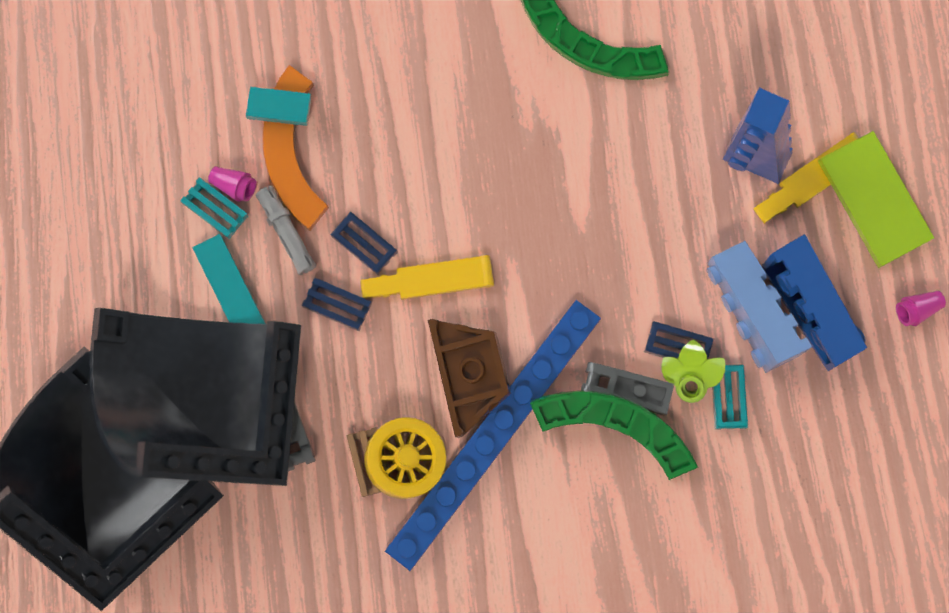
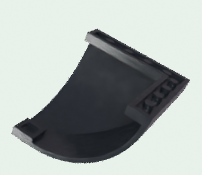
(194, 396)
(76, 504)

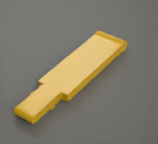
(799, 186)
(432, 279)

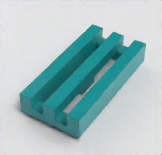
(194, 192)
(742, 406)

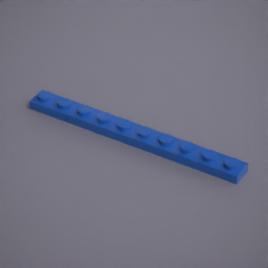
(492, 436)

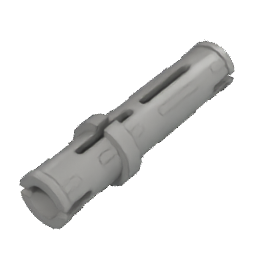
(282, 224)

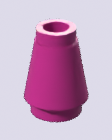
(234, 183)
(918, 308)

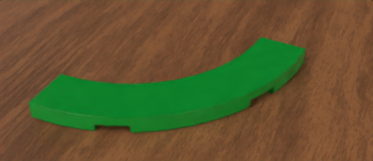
(590, 52)
(620, 415)

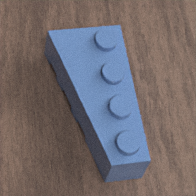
(756, 307)

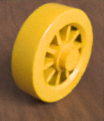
(405, 458)

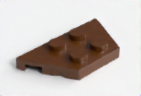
(469, 372)

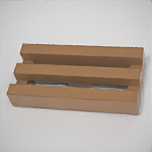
(356, 460)

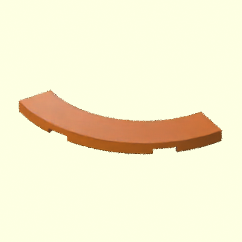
(282, 160)

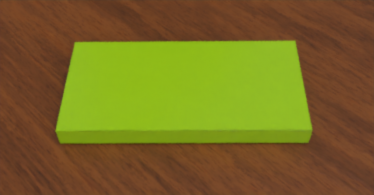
(875, 199)

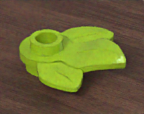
(694, 367)

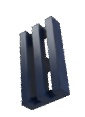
(383, 259)
(361, 314)
(652, 338)

